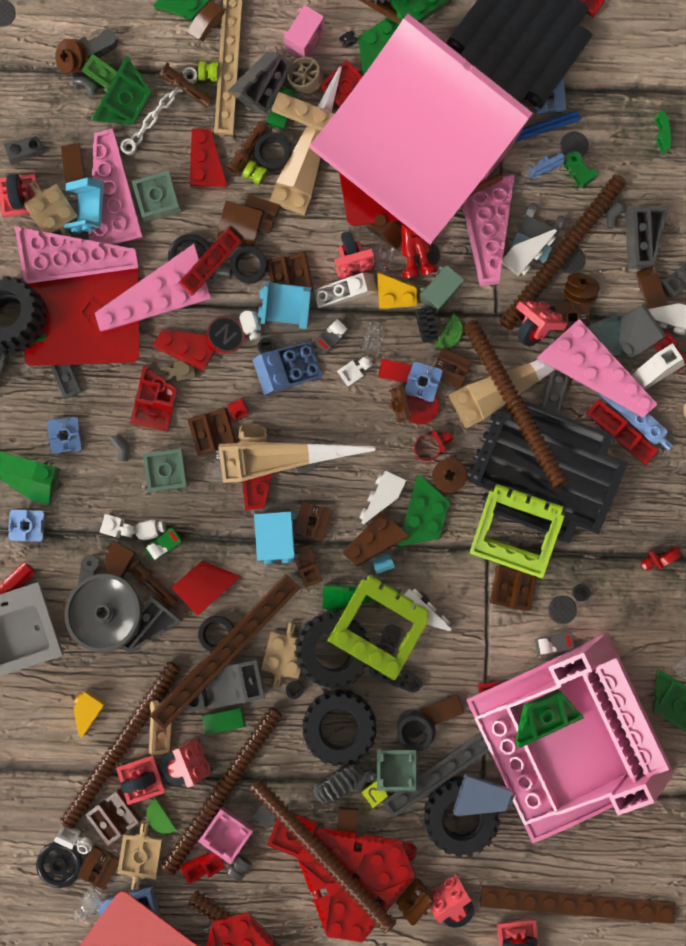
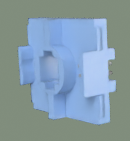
(36, 525)

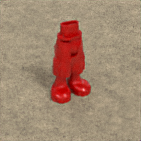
(412, 245)

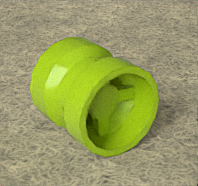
(208, 71)
(255, 172)

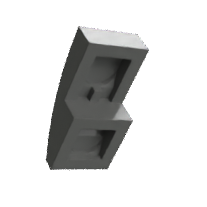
(675, 283)

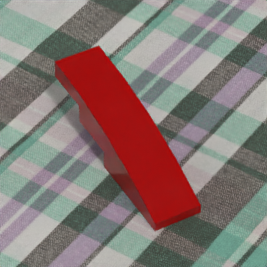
(623, 433)

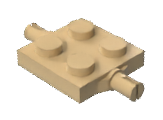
(50, 209)
(280, 656)
(139, 856)

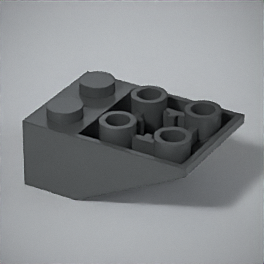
(236, 684)

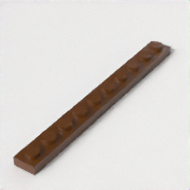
(225, 651)
(578, 904)

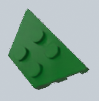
(186, 8)
(417, 8)
(374, 41)
(123, 97)
(424, 514)
(670, 700)
(545, 717)

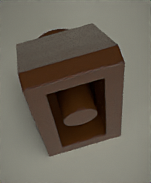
(387, 231)
(118, 559)

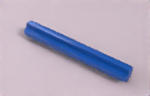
(548, 125)

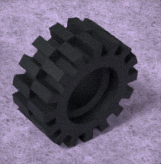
(426, 324)

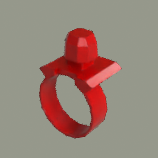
(445, 437)
(661, 561)

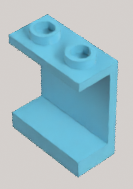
(89, 204)
(285, 304)
(275, 537)

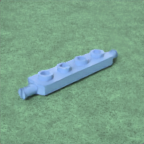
(647, 426)

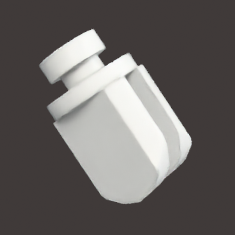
(251, 324)
(149, 529)

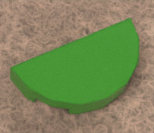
(451, 333)
(158, 818)

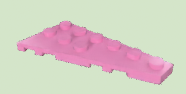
(118, 210)
(487, 224)
(57, 256)
(154, 294)
(591, 364)

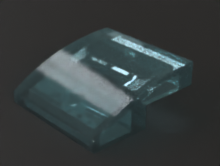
(608, 333)

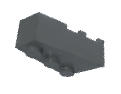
(262, 82)
(643, 235)
(154, 621)

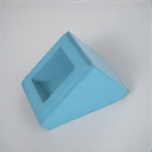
(383, 564)

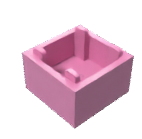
(304, 32)
(226, 834)

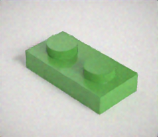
(99, 71)

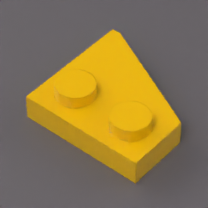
(394, 292)

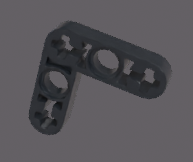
(410, 676)

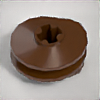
(71, 56)
(581, 289)
(458, 479)

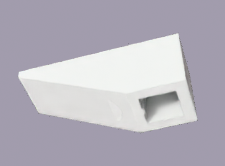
(521, 254)
(346, 290)
(671, 317)
(658, 367)
(387, 492)
(434, 619)

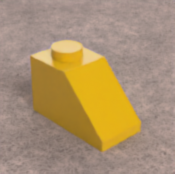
(86, 711)

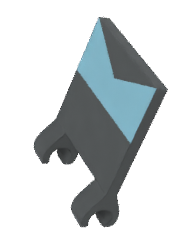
(531, 228)

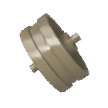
(305, 75)

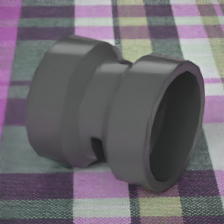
(238, 867)

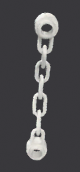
(129, 142)

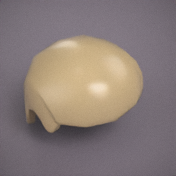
(252, 433)

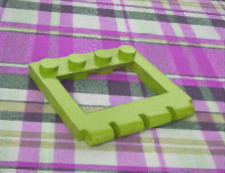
(510, 555)
(365, 650)

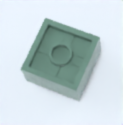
(156, 196)
(441, 289)
(165, 470)
(397, 771)

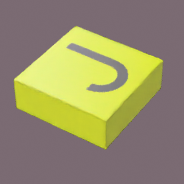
(372, 795)

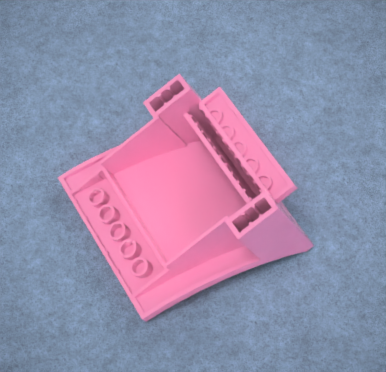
(421, 130)
(584, 767)

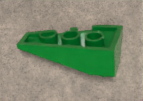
(29, 477)
(338, 597)

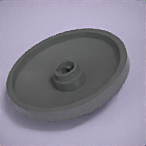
(103, 613)

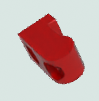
(238, 409)

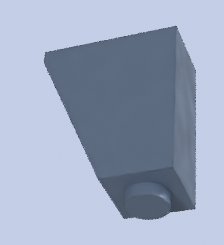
(481, 797)

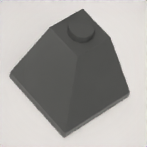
(639, 331)

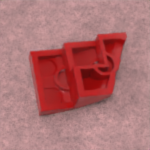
(153, 402)
(204, 585)

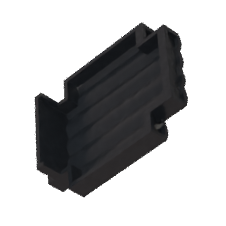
(523, 43)
(580, 452)

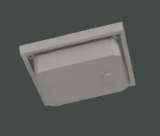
(26, 630)

